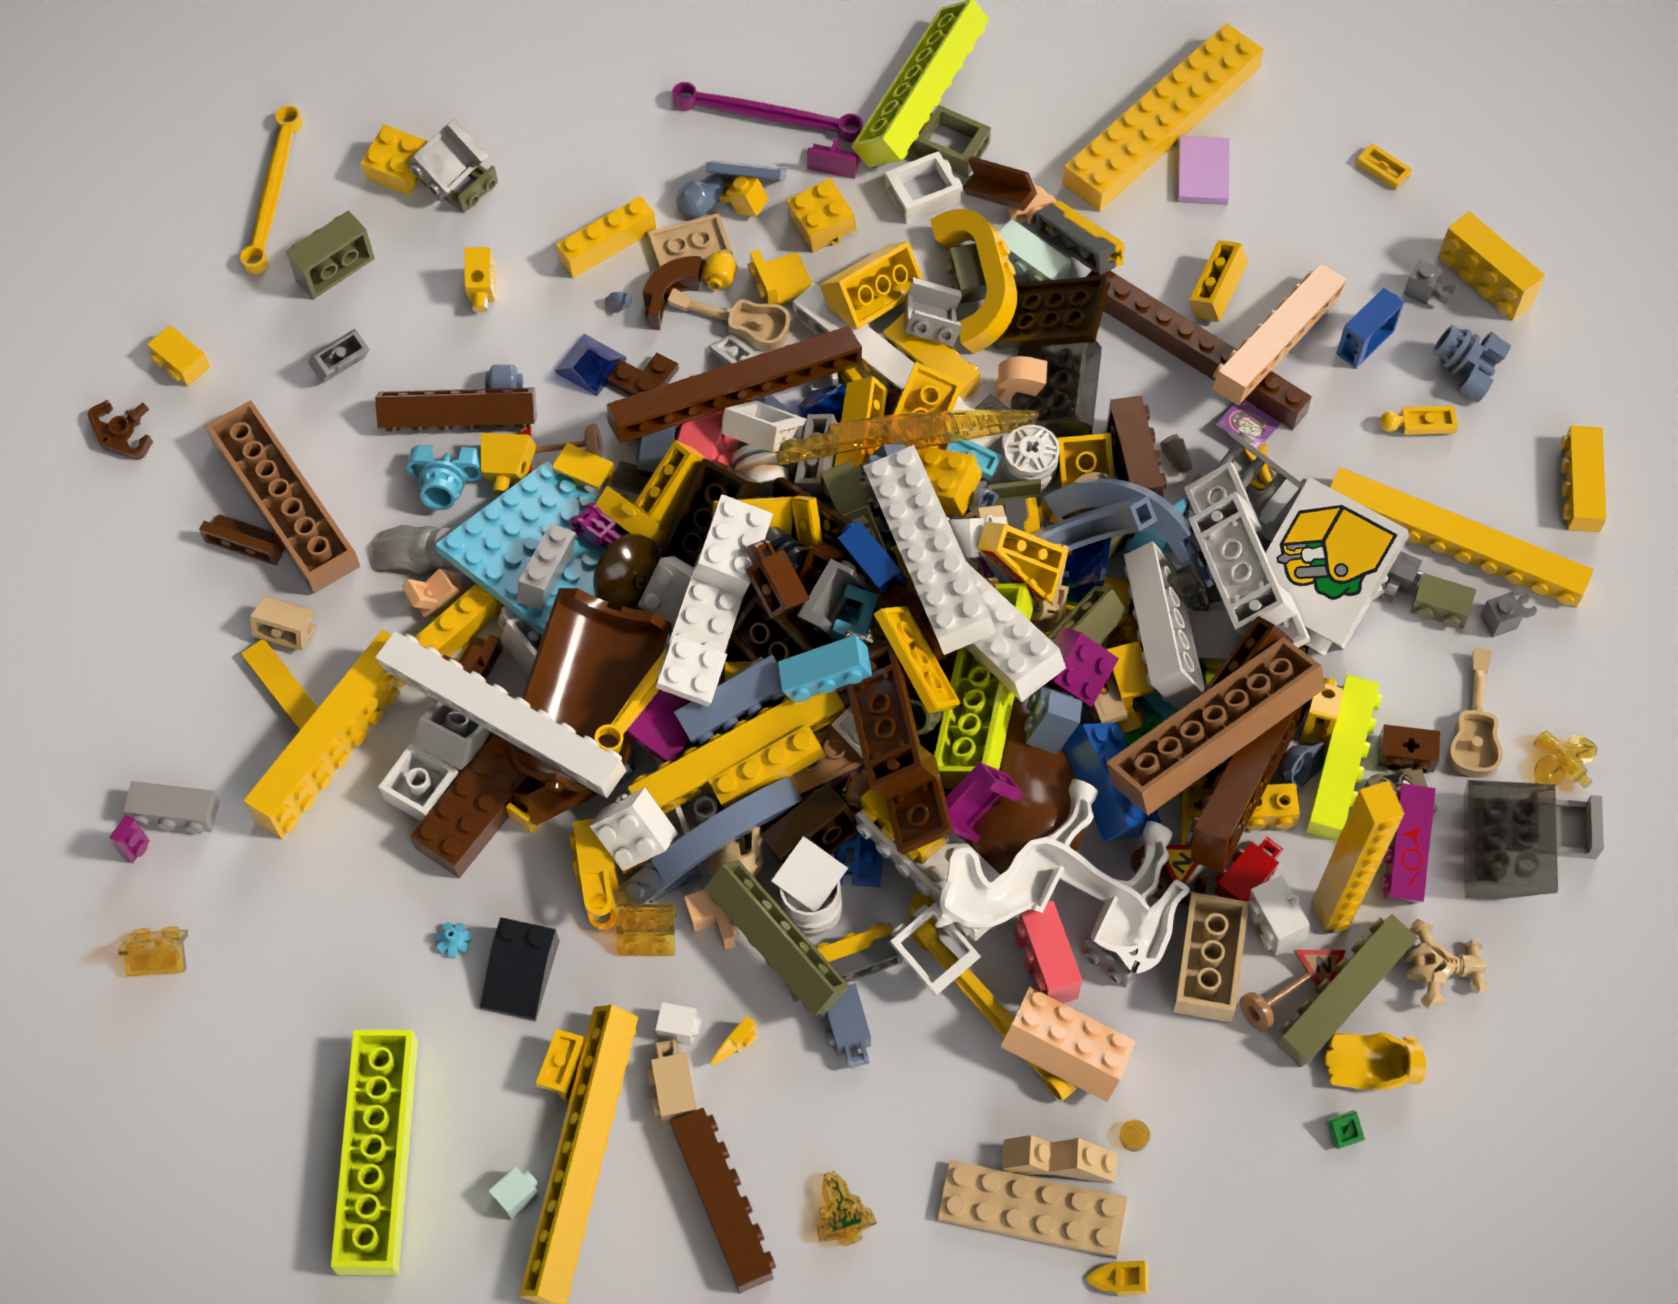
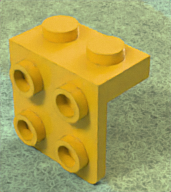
(780, 278)

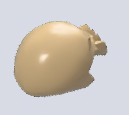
(751, 858)

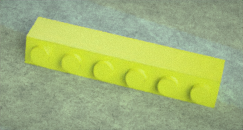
(1343, 757)

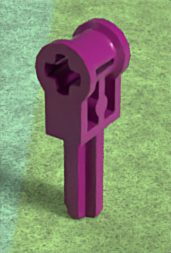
(595, 526)

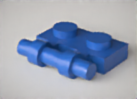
(867, 862)

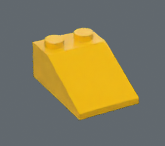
(927, 392)
(1083, 456)

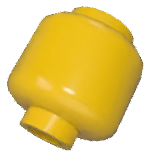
(719, 270)

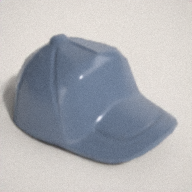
(698, 197)
(1301, 763)

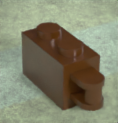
(775, 579)

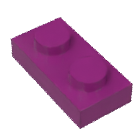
(129, 839)

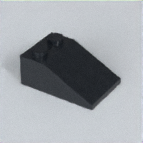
(519, 968)

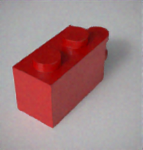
(1249, 870)

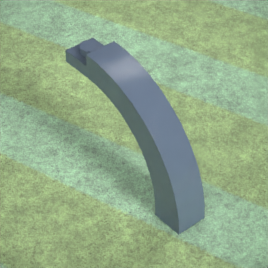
(1096, 525)

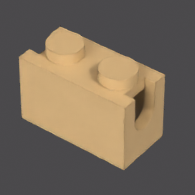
(282, 623)

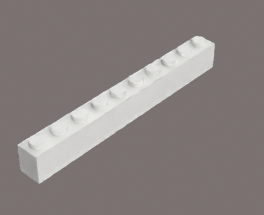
(879, 357)
(502, 714)

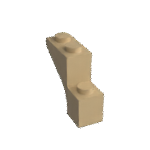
(1063, 1158)

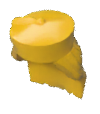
(1374, 1061)

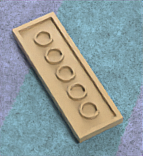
(1032, 1209)

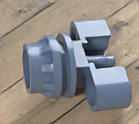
(1463, 353)

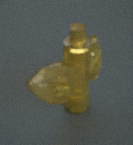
(1563, 759)

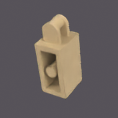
(672, 1083)

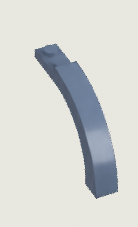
(1103, 492)
(711, 837)

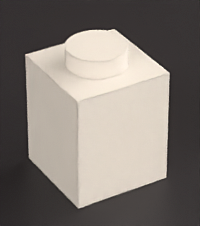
(678, 1023)

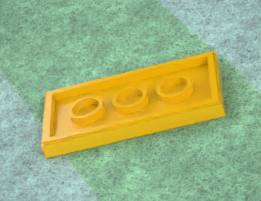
(917, 659)

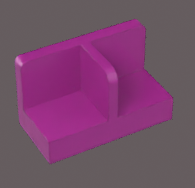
(833, 160)

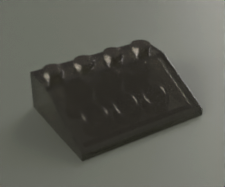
(1070, 390)
(1509, 839)

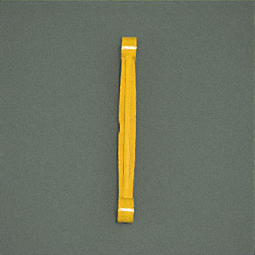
(271, 190)
(633, 707)
(983, 1000)

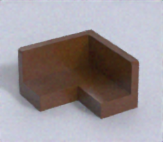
(480, 655)

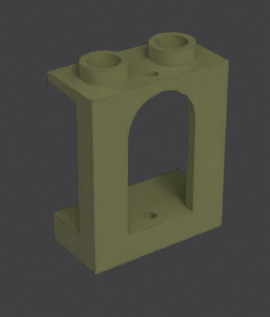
(484, 181)

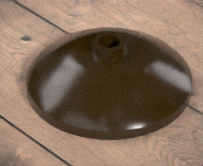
(625, 570)

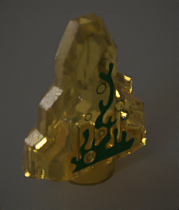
(842, 1213)

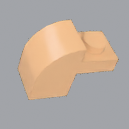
(1020, 375)
(436, 593)
(706, 913)

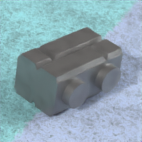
(338, 355)

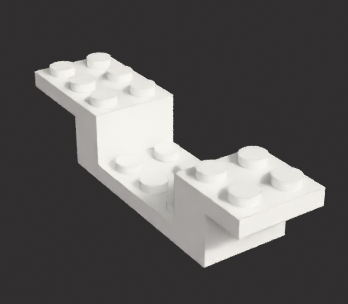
(1228, 538)
(712, 602)

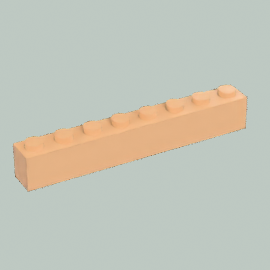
(1278, 334)

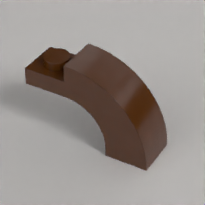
(680, 274)

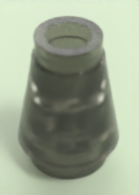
(1176, 453)

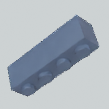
(732, 701)

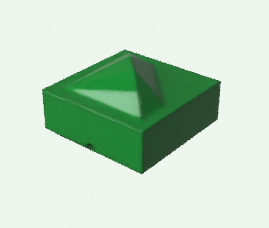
(1345, 1129)

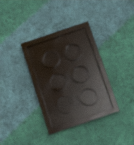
(1056, 312)

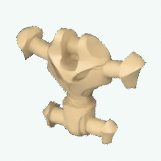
(1436, 964)

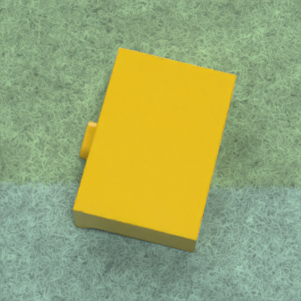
(622, 510)

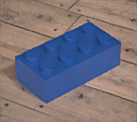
(1087, 754)

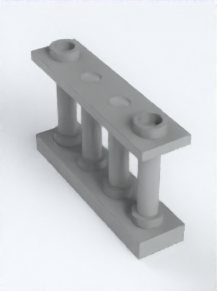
(1243, 441)

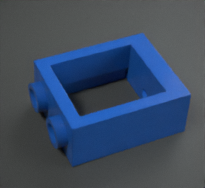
(1369, 328)
(871, 557)

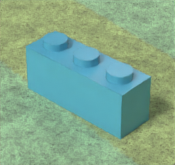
(825, 669)

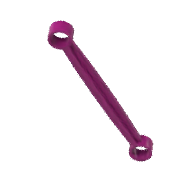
(766, 111)

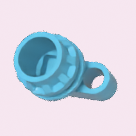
(443, 480)

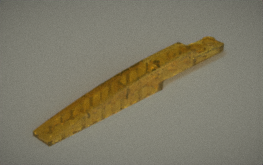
(915, 429)

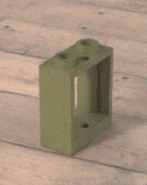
(959, 162)

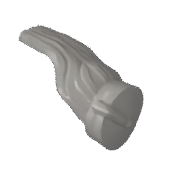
(410, 549)

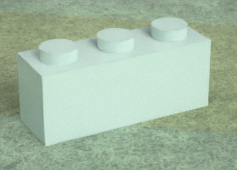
(1032, 255)

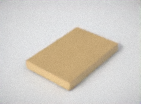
(689, 238)

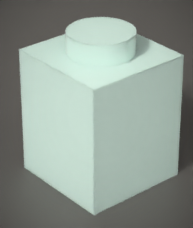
(515, 1192)

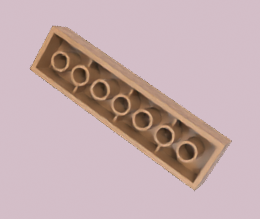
(283, 496)
(1215, 725)

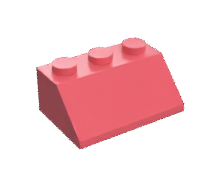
(706, 437)

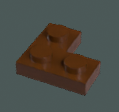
(633, 380)

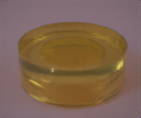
(1134, 1135)

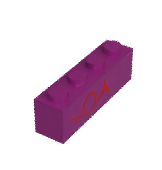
(1409, 849)

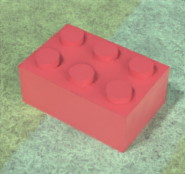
(1048, 954)

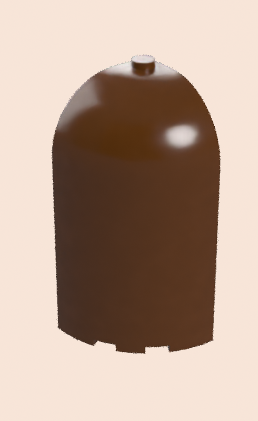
(587, 672)
(1042, 808)

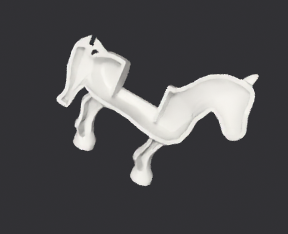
(1028, 883)

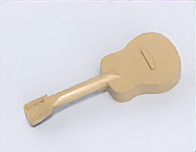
(760, 324)
(1476, 747)

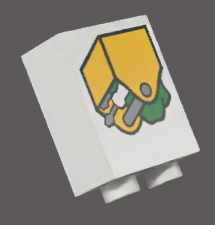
(1333, 561)

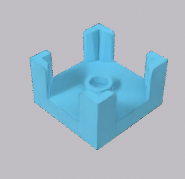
(855, 619)

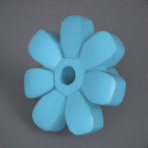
(453, 939)

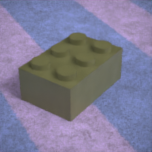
(330, 254)

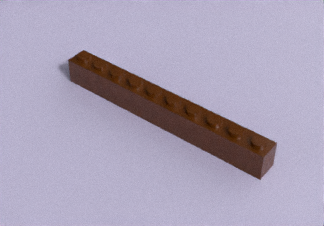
(1198, 347)
(733, 384)

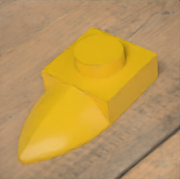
(741, 1037)
(1122, 1278)

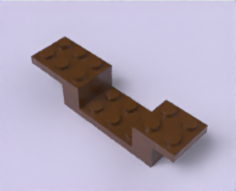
(893, 756)

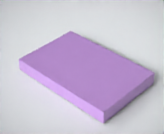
(1203, 170)

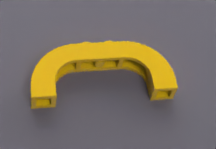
(1001, 297)

